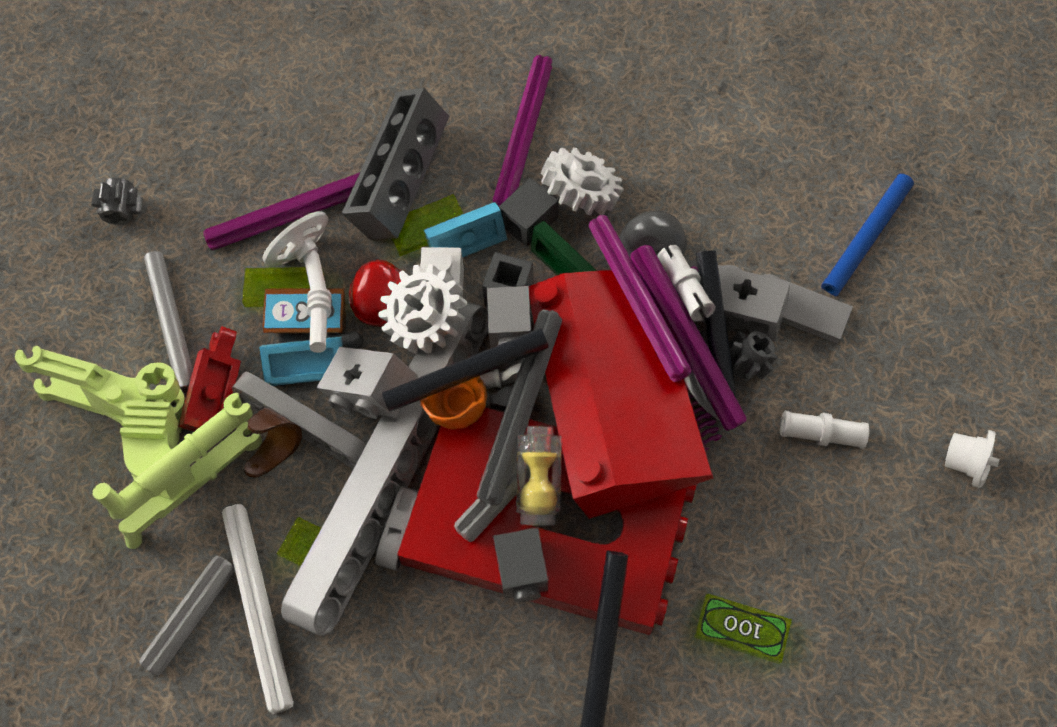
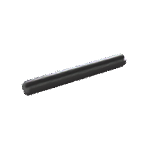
(517, 413)

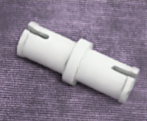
(686, 282)
(824, 429)

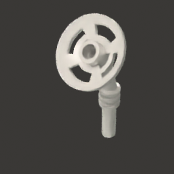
(302, 247)

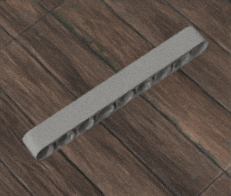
(366, 500)

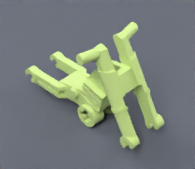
(148, 434)

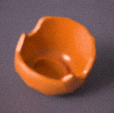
(458, 405)

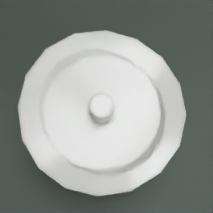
(972, 456)

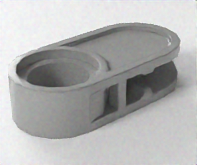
(395, 529)

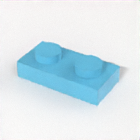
(469, 231)

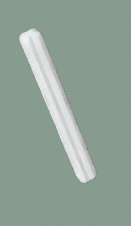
(257, 609)

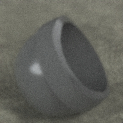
(653, 229)

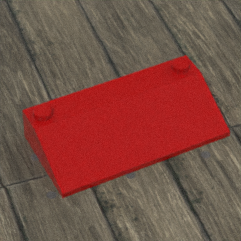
(617, 410)

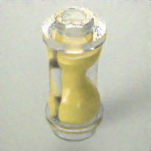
(538, 499)

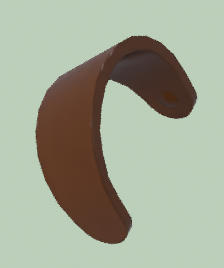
(279, 444)

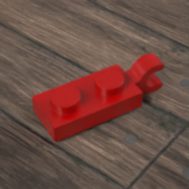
(210, 380)

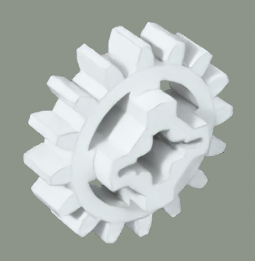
(581, 181)
(422, 309)

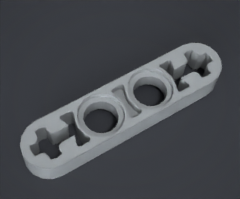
(314, 427)

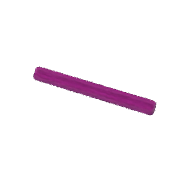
(523, 129)
(279, 213)
(640, 299)
(688, 338)

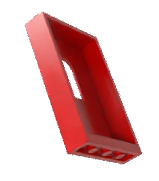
(571, 564)

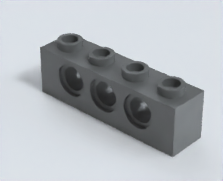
(396, 164)

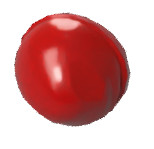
(368, 287)

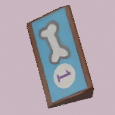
(287, 311)

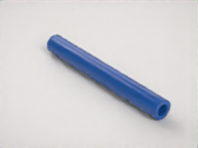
(867, 234)

